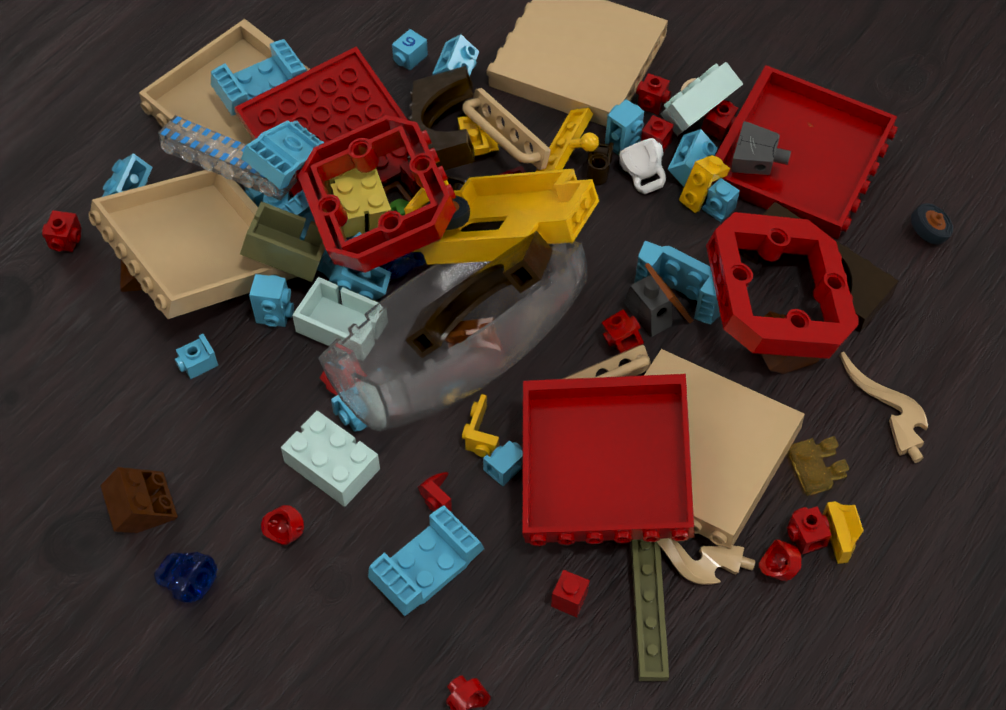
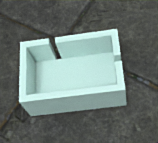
(700, 96)
(322, 315)
(330, 458)

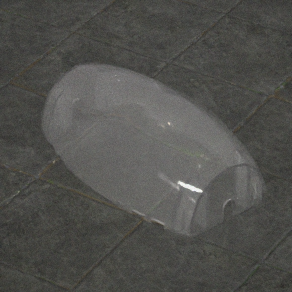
(390, 382)

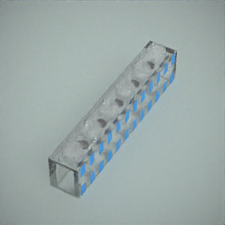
(215, 154)

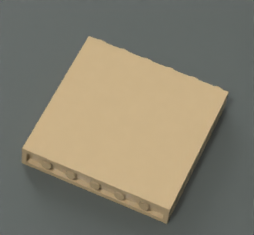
(577, 54)
(188, 88)
(183, 239)
(734, 446)

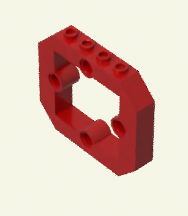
(395, 233)
(795, 332)

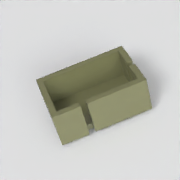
(277, 243)

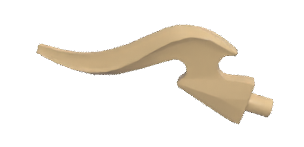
(902, 426)
(711, 558)

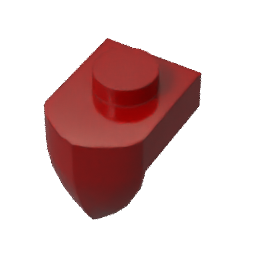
(433, 495)

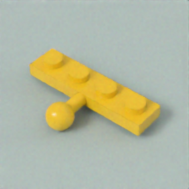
(569, 138)

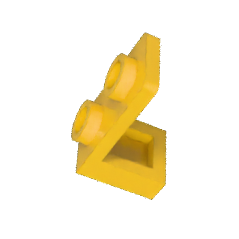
(700, 180)
(476, 441)

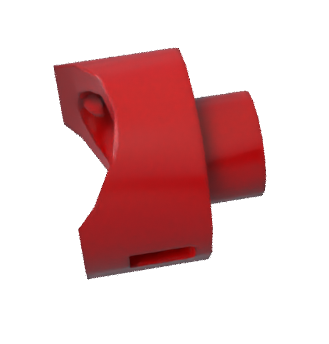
(285, 525)
(781, 561)
(467, 694)

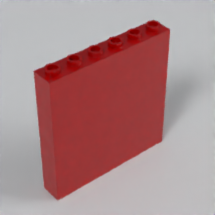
(826, 162)
(606, 460)

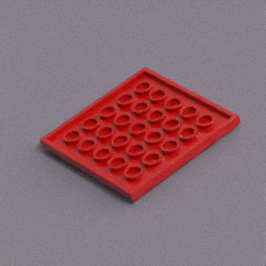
(328, 103)

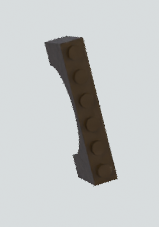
(429, 100)
(518, 266)
(866, 282)

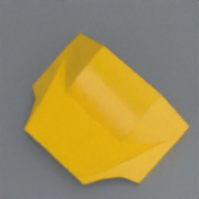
(481, 140)
(845, 529)

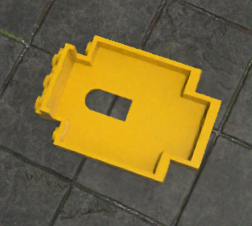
(526, 202)

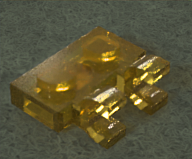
(811, 468)

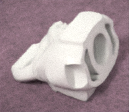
(642, 162)

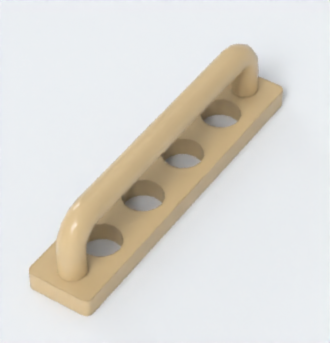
(506, 136)
(638, 363)

